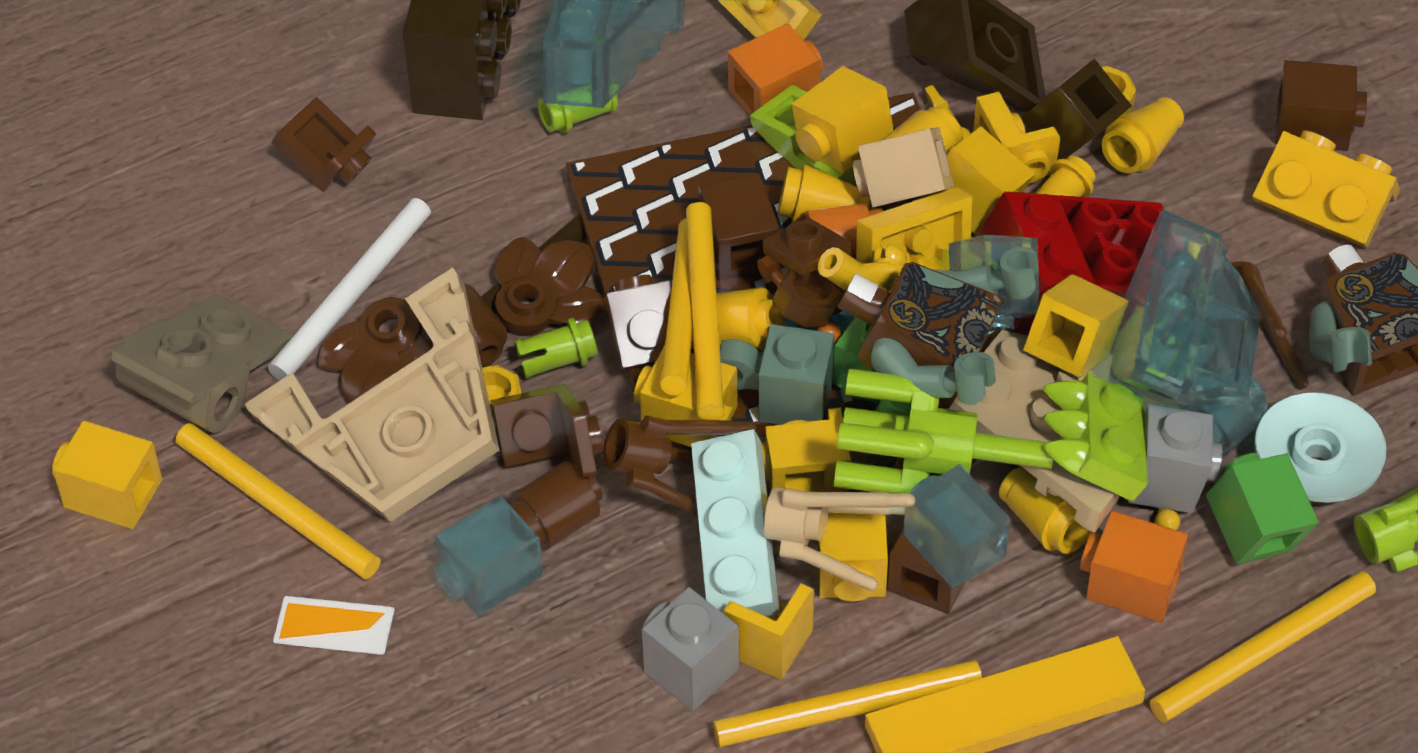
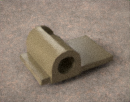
(198, 358)

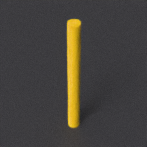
(704, 312)
(679, 324)
(278, 501)
(1262, 646)
(841, 704)

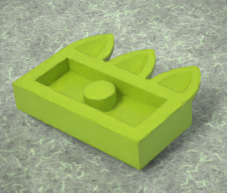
(1100, 433)

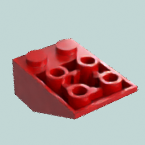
(1076, 236)

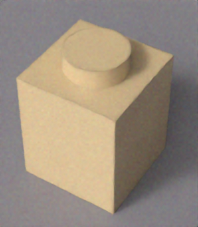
(903, 167)

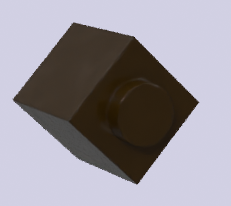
(1079, 108)

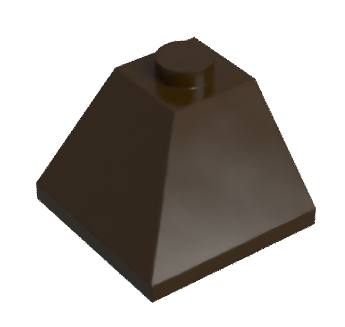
(978, 47)

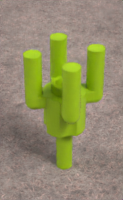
(927, 439)

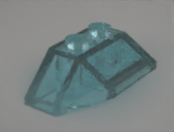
(1186, 321)

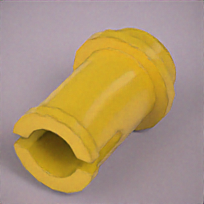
(1069, 178)

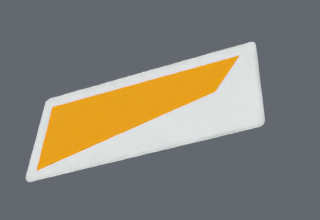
(334, 625)

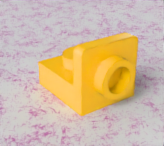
(1034, 149)

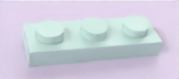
(731, 522)

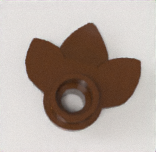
(548, 279)
(370, 355)

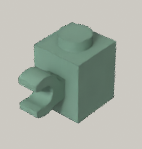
(790, 375)

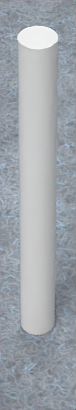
(349, 289)

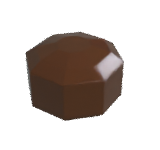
(807, 298)

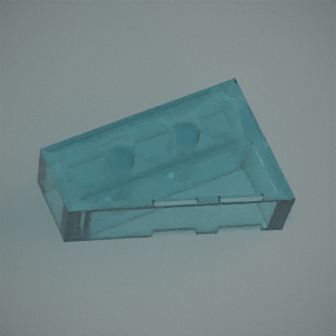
(597, 43)

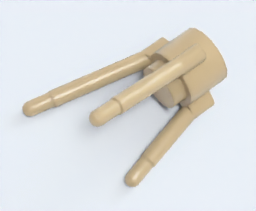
(802, 516)

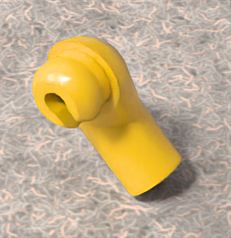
(841, 267)

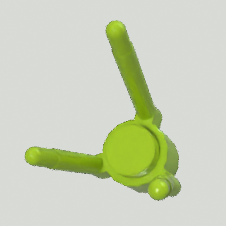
(1390, 532)

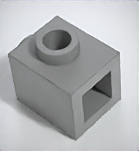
(1178, 457)
(690, 648)

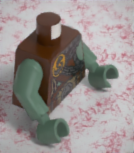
(1366, 318)
(937, 323)

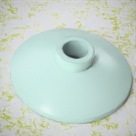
(1327, 429)

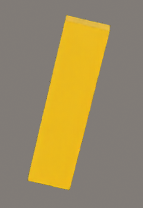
(1012, 704)

